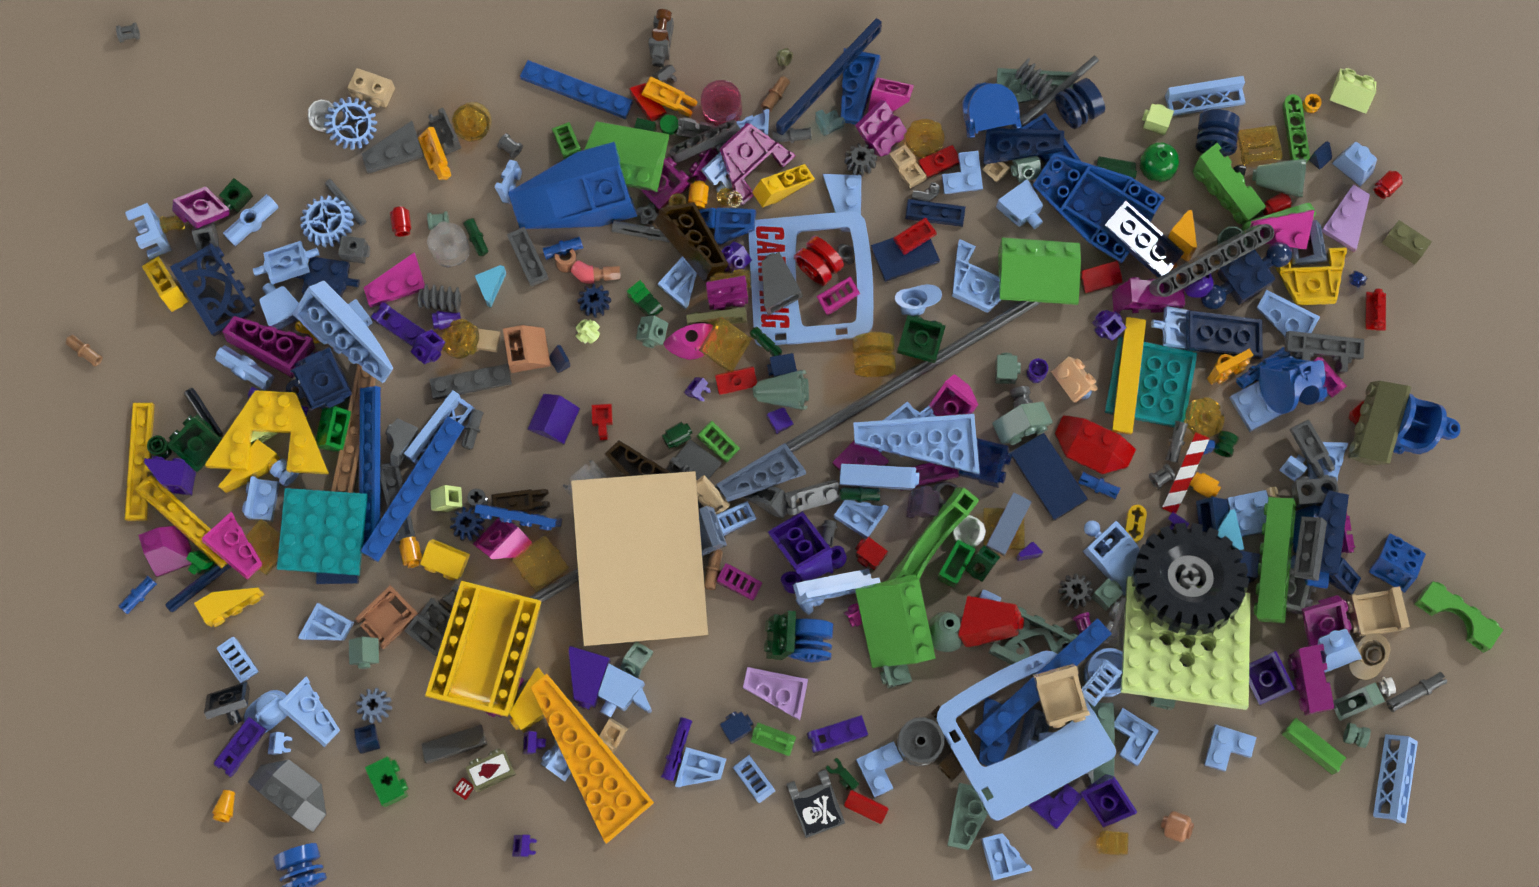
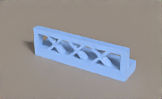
(1204, 89)
(431, 428)
(832, 586)
(1403, 778)

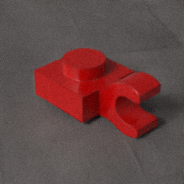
(602, 417)

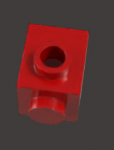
(870, 553)

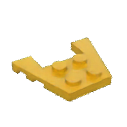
(1315, 284)

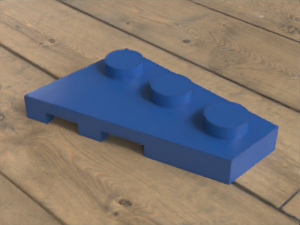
(998, 749)

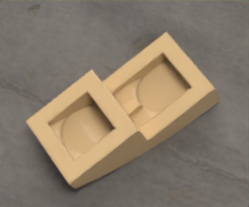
(907, 167)
(998, 170)
(488, 340)
(613, 734)

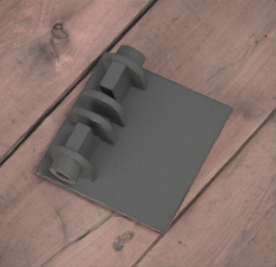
(692, 459)

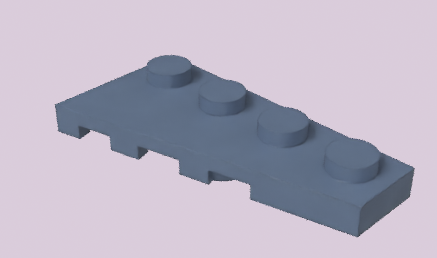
(769, 470)

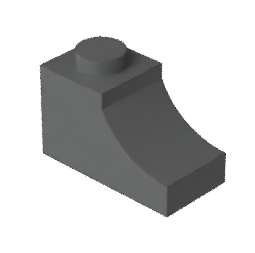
(203, 237)
(400, 437)
(771, 500)

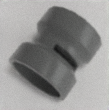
(1020, 395)

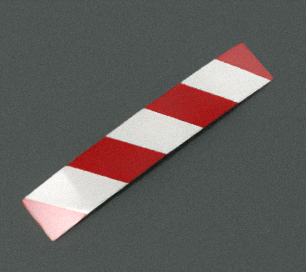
(1186, 473)

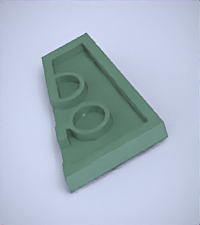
(967, 816)

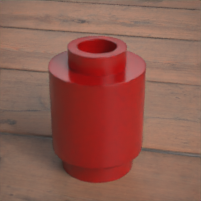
(1388, 184)
(1277, 203)
(400, 221)

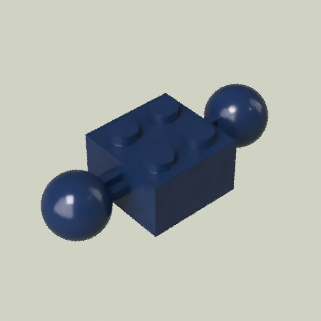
(1247, 275)

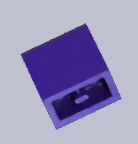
(173, 475)

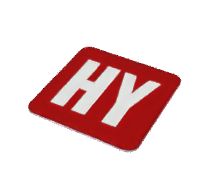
(463, 788)

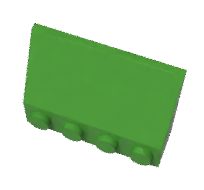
(639, 152)
(1039, 271)
(895, 622)

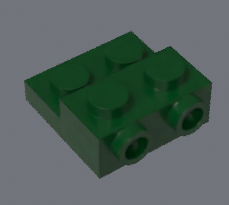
(921, 338)
(194, 442)
(780, 635)

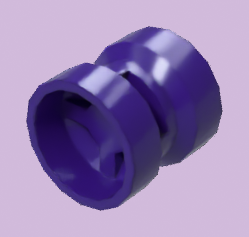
(1039, 367)

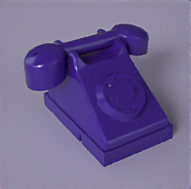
(805, 551)

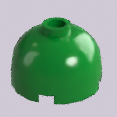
(1159, 162)

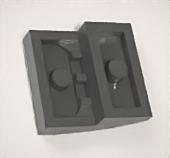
(430, 625)

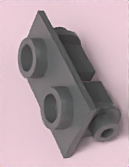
(689, 127)

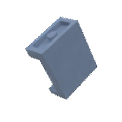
(710, 531)

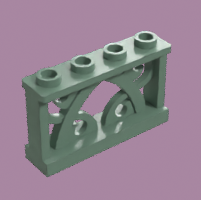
(1008, 652)

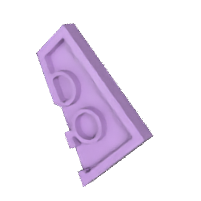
(1348, 218)
(777, 689)

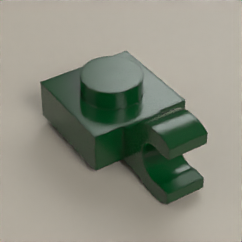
(847, 779)

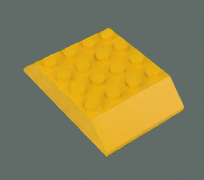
(484, 649)

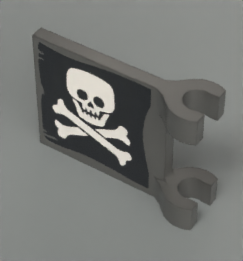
(816, 806)

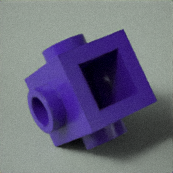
(736, 257)
(1108, 325)
(428, 347)

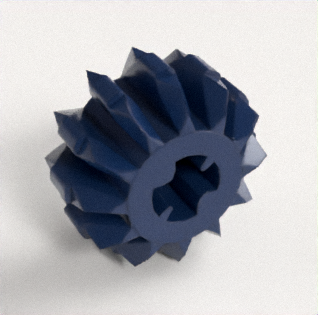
(593, 294)
(461, 530)

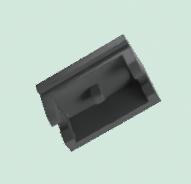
(444, 131)

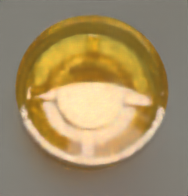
(874, 354)

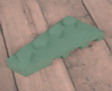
(1007, 78)

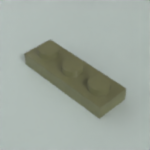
(734, 315)

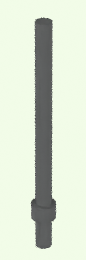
(1025, 119)

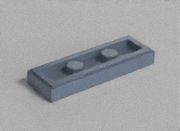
(1008, 523)

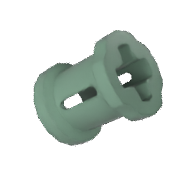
(435, 219)

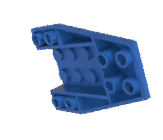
(575, 192)
(1090, 197)

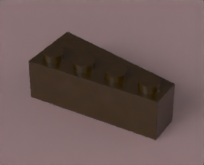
(692, 238)
(631, 462)

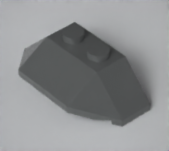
(291, 791)

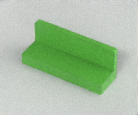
(1314, 746)

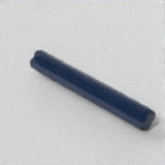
(195, 587)

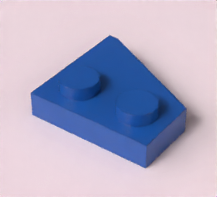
(733, 223)

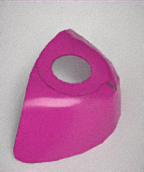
(684, 349)

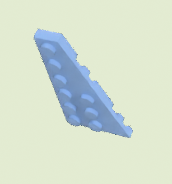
(936, 439)

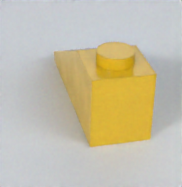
(165, 284)
(260, 462)

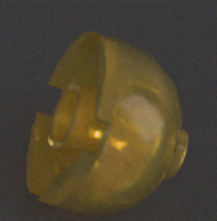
(472, 121)

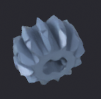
(367, 711)

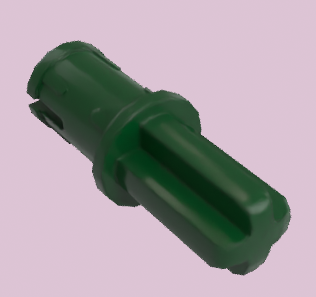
(476, 237)
(859, 494)

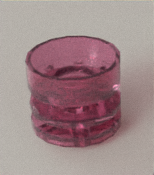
(721, 94)

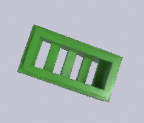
(562, 145)
(717, 431)

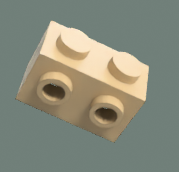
(371, 88)

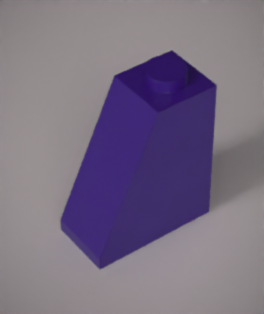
(587, 676)

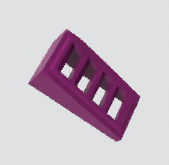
(736, 588)

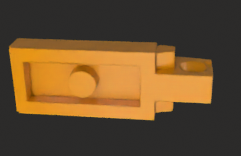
(434, 153)

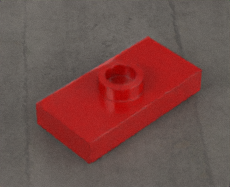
(939, 161)
(915, 236)
(736, 380)

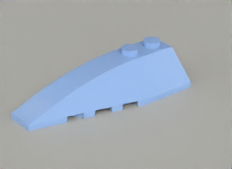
(339, 326)

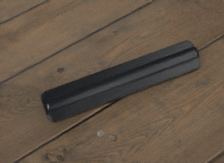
(201, 410)

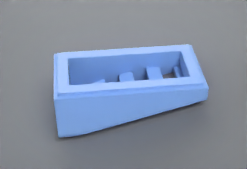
(735, 525)
(226, 656)
(1113, 670)
(765, 792)

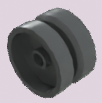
(920, 754)

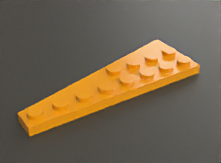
(603, 781)

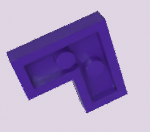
(1056, 810)

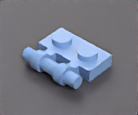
(716, 172)

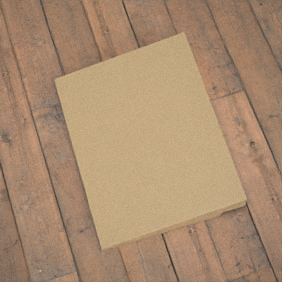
(639, 558)

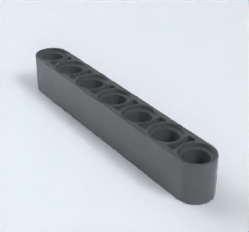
(1220, 257)

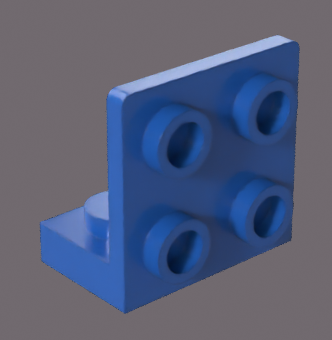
(1398, 563)

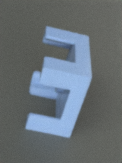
(152, 226)

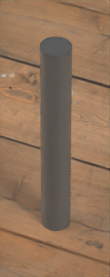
(338, 193)

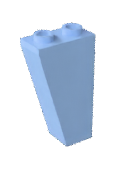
(878, 476)

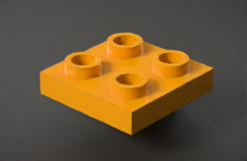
(1229, 366)

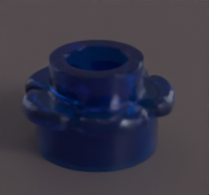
(1357, 279)

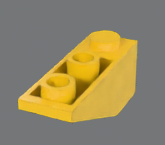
(780, 185)
(222, 604)

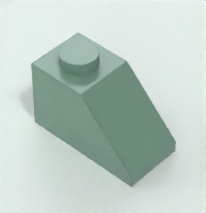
(1358, 701)

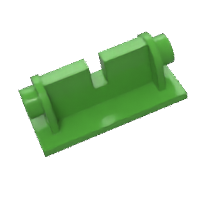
(773, 739)

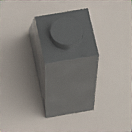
(778, 284)

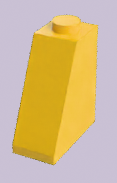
(526, 709)

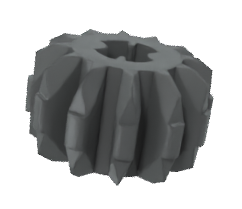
(862, 153)
(1083, 592)

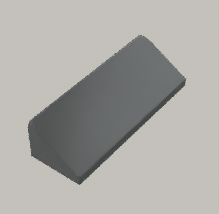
(1310, 548)
(454, 744)

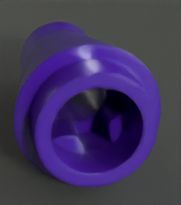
(442, 319)

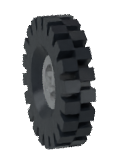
(1193, 555)

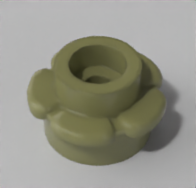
(784, 57)

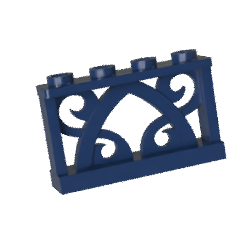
(187, 279)

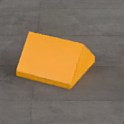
(1184, 235)

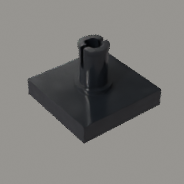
(227, 702)

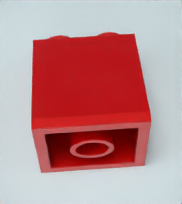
(989, 621)

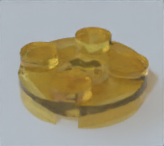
(925, 127)
(468, 344)
(1194, 417)

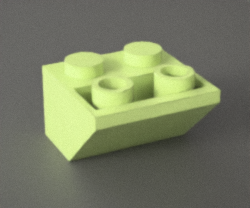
(1353, 90)

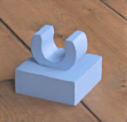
(1294, 467)
(276, 743)

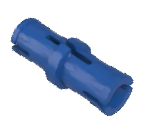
(562, 248)
(1099, 485)
(137, 594)

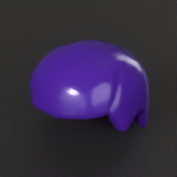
(1200, 287)

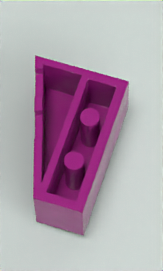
(1136, 296)
(1311, 680)

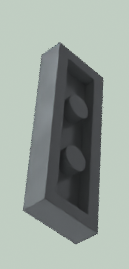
(527, 256)

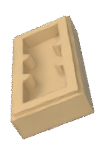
(710, 496)

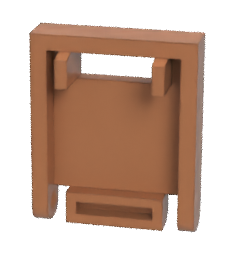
(383, 619)

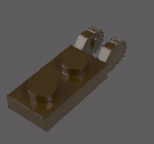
(520, 500)

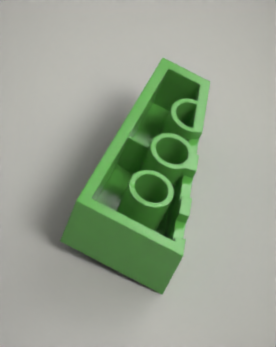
(1228, 185)

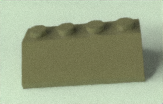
(1379, 422)

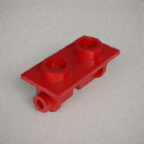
(1376, 310)

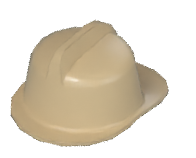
(1374, 653)

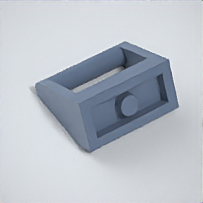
(1318, 248)

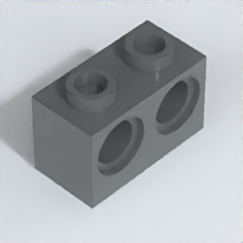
(1313, 486)

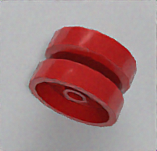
(818, 260)

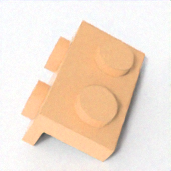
(1074, 378)

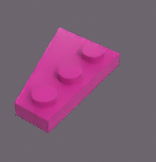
(1289, 229)
(396, 283)
(232, 546)

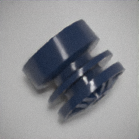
(1080, 103)
(1218, 127)

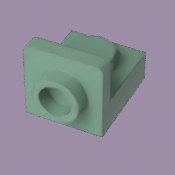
(636, 659)
(895, 675)

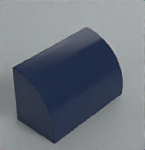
(1211, 512)

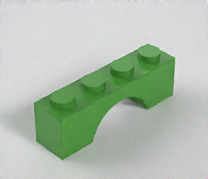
(1480, 630)

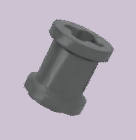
(135, 33)
(510, 146)
(1162, 476)
(472, 495)

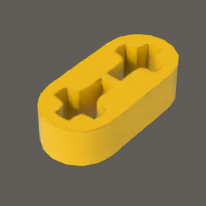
(1140, 524)

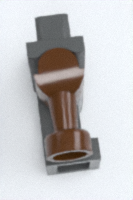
(661, 37)

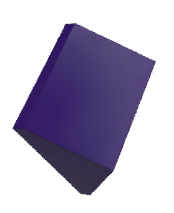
(554, 418)
(1269, 678)
(1108, 800)

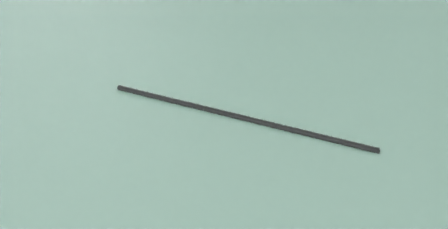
(853, 409)

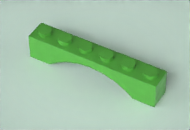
(948, 518)

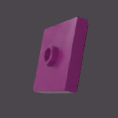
(860, 455)

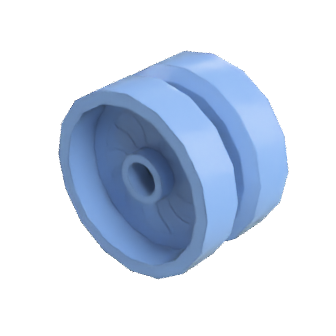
(1113, 656)

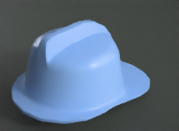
(916, 299)
(265, 709)

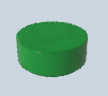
(669, 124)

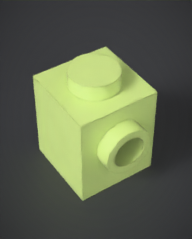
(1157, 118)
(446, 498)

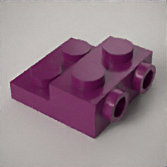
(881, 129)
(670, 183)
(199, 207)
(727, 293)
(1325, 618)

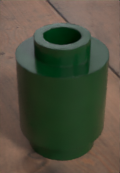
(677, 435)

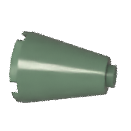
(1282, 176)
(784, 390)
(944, 631)

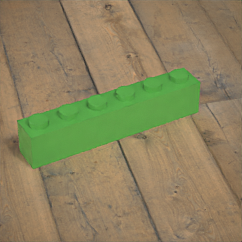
(1275, 560)

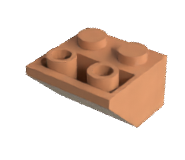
(526, 348)

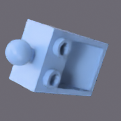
(1114, 558)

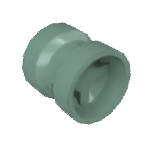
(1356, 735)

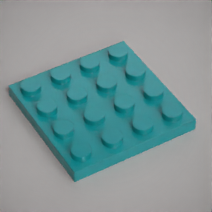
(1162, 385)
(322, 531)

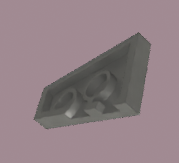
(393, 150)

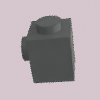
(353, 249)

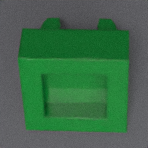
(199, 562)

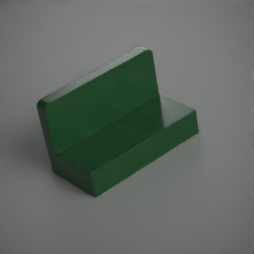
(1120, 166)

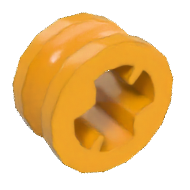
(1315, 98)

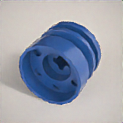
(810, 643)
(299, 866)

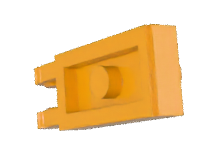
(668, 96)

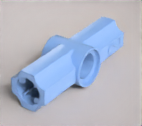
(259, 211)
(244, 367)

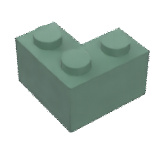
(1022, 422)

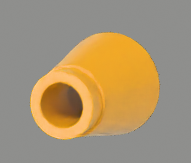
(224, 808)

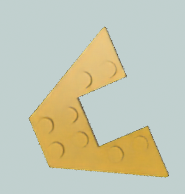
(270, 413)

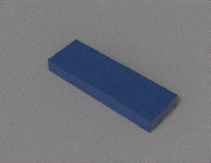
(935, 212)

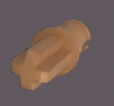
(775, 94)
(83, 350)
(713, 570)

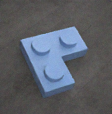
(968, 178)
(1139, 733)
(1223, 743)
(874, 765)

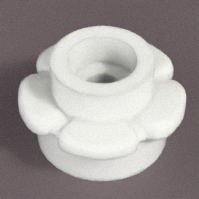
(1387, 686)

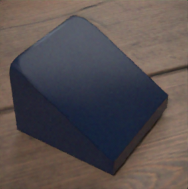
(1321, 155)
(559, 359)
(367, 738)

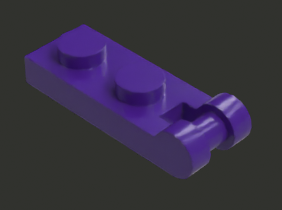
(397, 324)
(838, 734)
(240, 746)

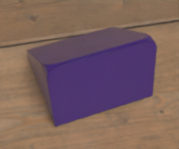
(779, 420)
(1029, 552)

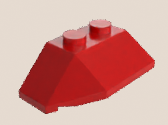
(1093, 445)

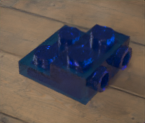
(992, 461)

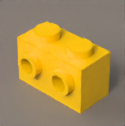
(444, 559)

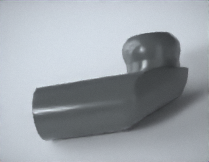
(927, 195)

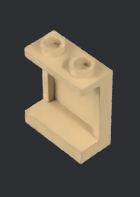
(1377, 612)
(1061, 696)

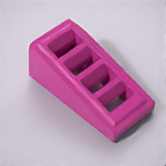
(835, 290)

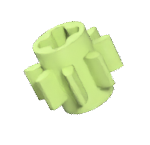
(587, 331)

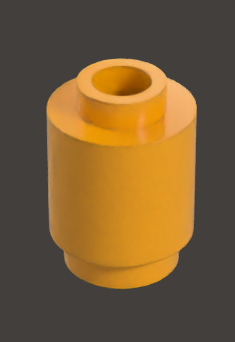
(698, 194)
(1205, 485)
(410, 552)

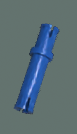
(1254, 371)

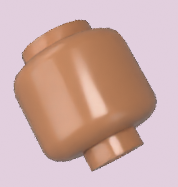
(1177, 826)

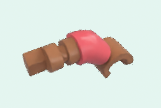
(586, 273)

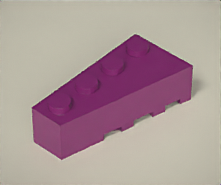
(268, 344)

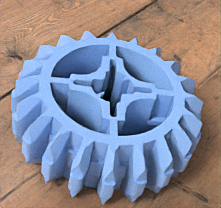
(366, 117)
(311, 222)

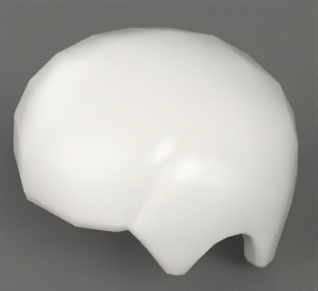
(317, 113)
(970, 531)

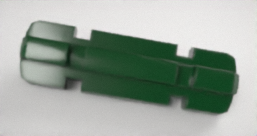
(765, 342)

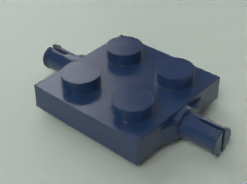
(331, 271)

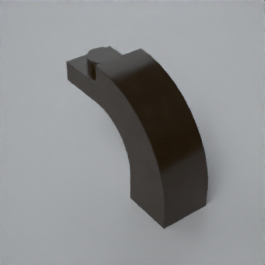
(950, 765)

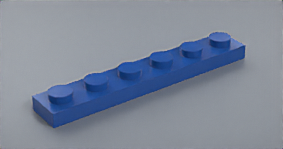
(576, 89)

